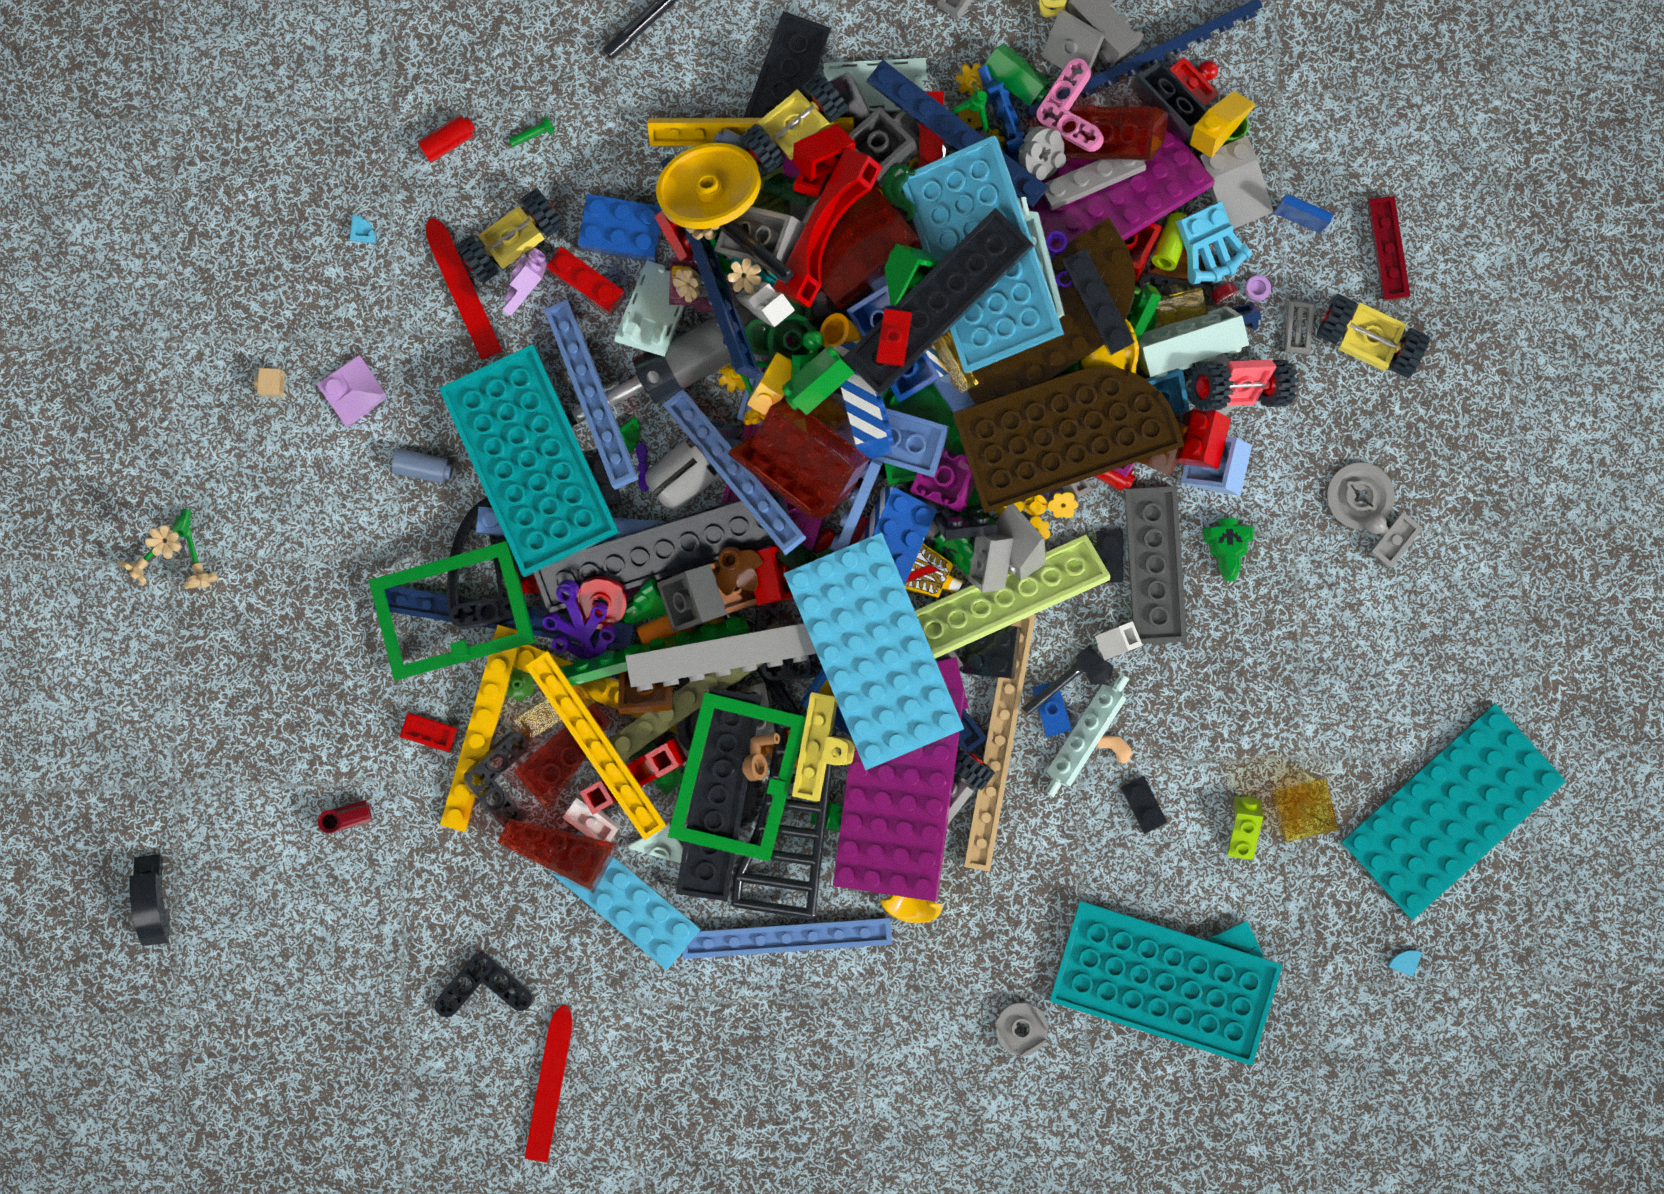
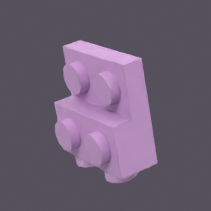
(526, 275)

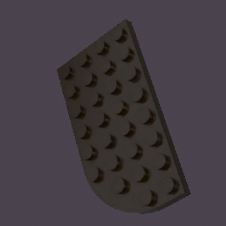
(1080, 335)
(1063, 433)

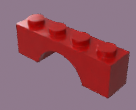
(644, 769)

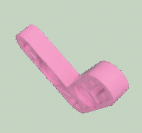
(1061, 107)

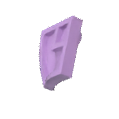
(352, 391)

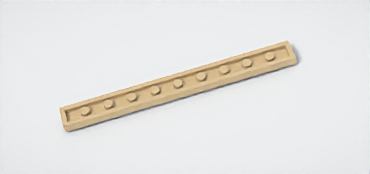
(997, 756)

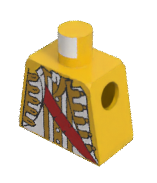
(931, 574)

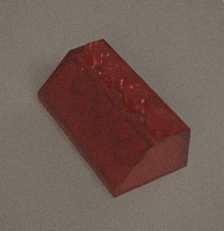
(1127, 132)

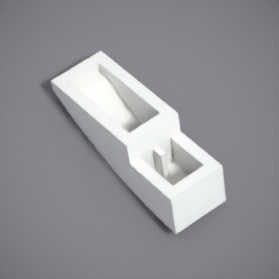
(766, 303)

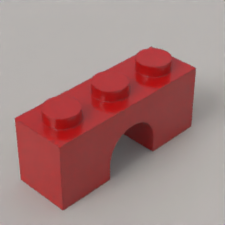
(586, 280)

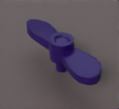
(641, 452)

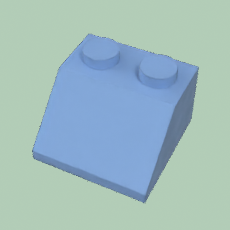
(1231, 472)

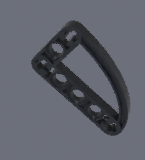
(499, 603)

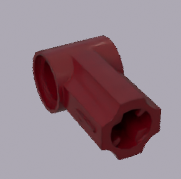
(347, 816)

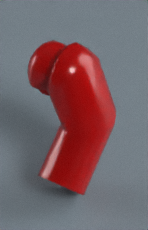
(825, 540)

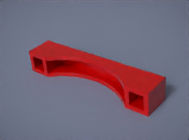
(849, 181)

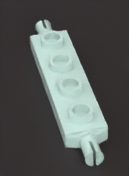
(1036, 232)
(1086, 735)

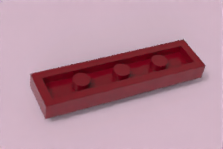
(1388, 248)

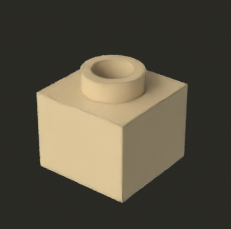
(270, 383)

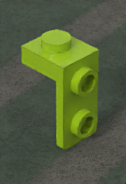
(1246, 827)

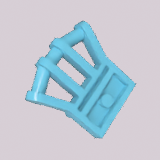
(1202, 229)

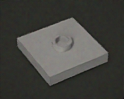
(1072, 40)

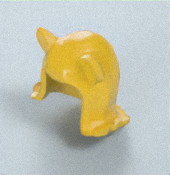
(1123, 359)
(911, 909)

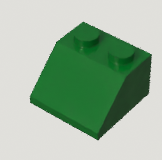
(906, 269)

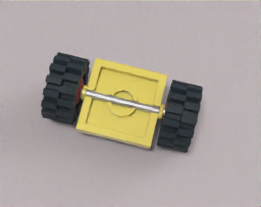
(793, 121)
(510, 236)
(1373, 336)

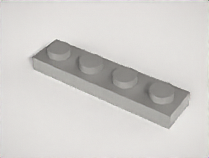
(1089, 180)

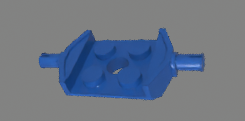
(1003, 110)

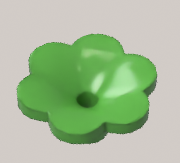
(525, 687)

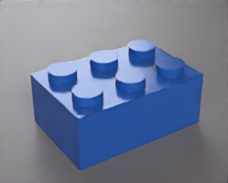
(620, 228)

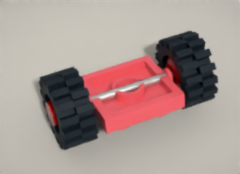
(1243, 384)

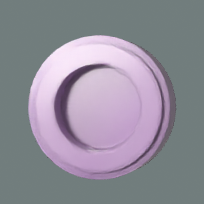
(1257, 288)

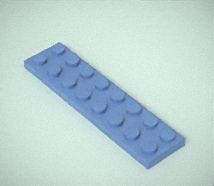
(916, 440)

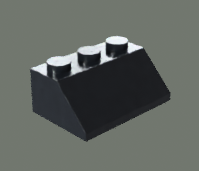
(1163, 90)

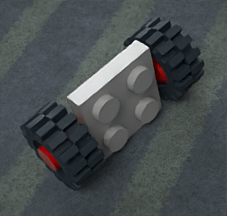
(969, 769)

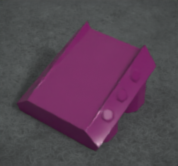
(951, 483)

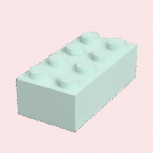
(1191, 341)

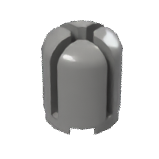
(688, 484)

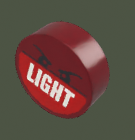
(1224, 292)

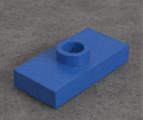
(1052, 713)

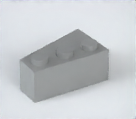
(1119, 38)

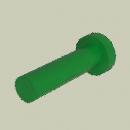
(545, 126)

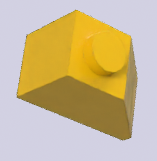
(769, 387)

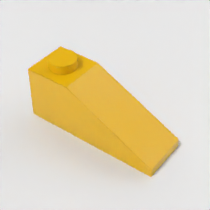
(1220, 123)

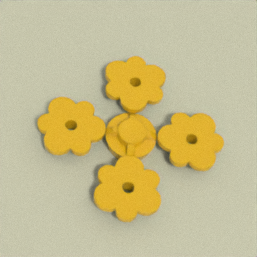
(1038, 505)

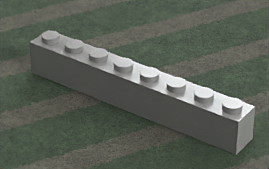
(719, 656)

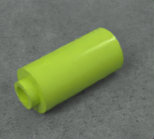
(1169, 244)

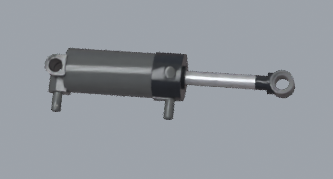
(687, 361)

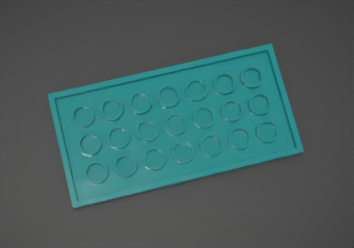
(528, 460)
(1453, 811)
(1166, 983)

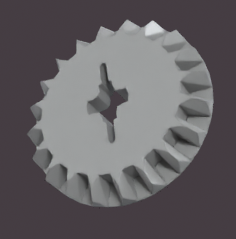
(1360, 477)

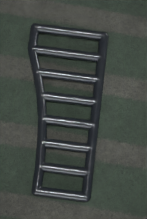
(814, 860)

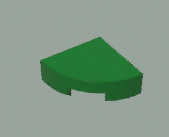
(631, 433)

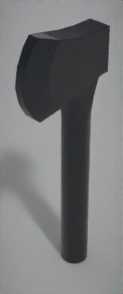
(1087, 661)

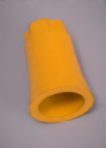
(838, 330)

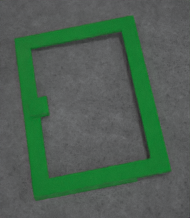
(459, 650)
(776, 787)

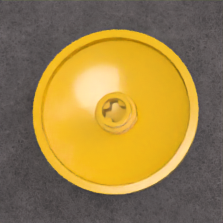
(708, 185)

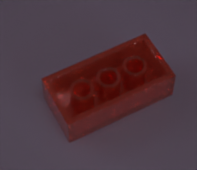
(809, 453)

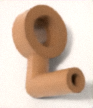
(755, 764)

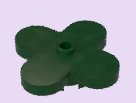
(768, 340)

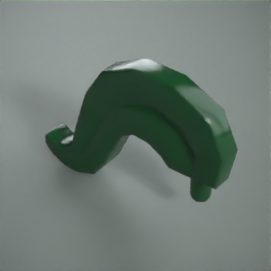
(892, 187)

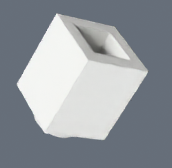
(1118, 640)

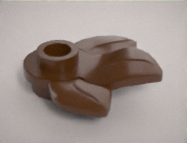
(739, 574)

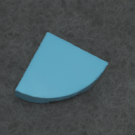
(361, 231)
(1405, 962)

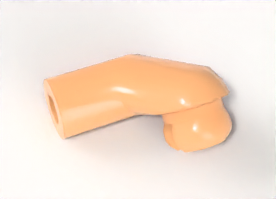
(1118, 745)

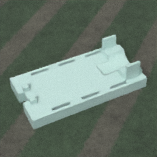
(913, 69)
(651, 316)

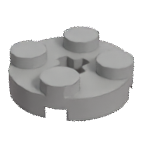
(1053, 154)
(1036, 1032)

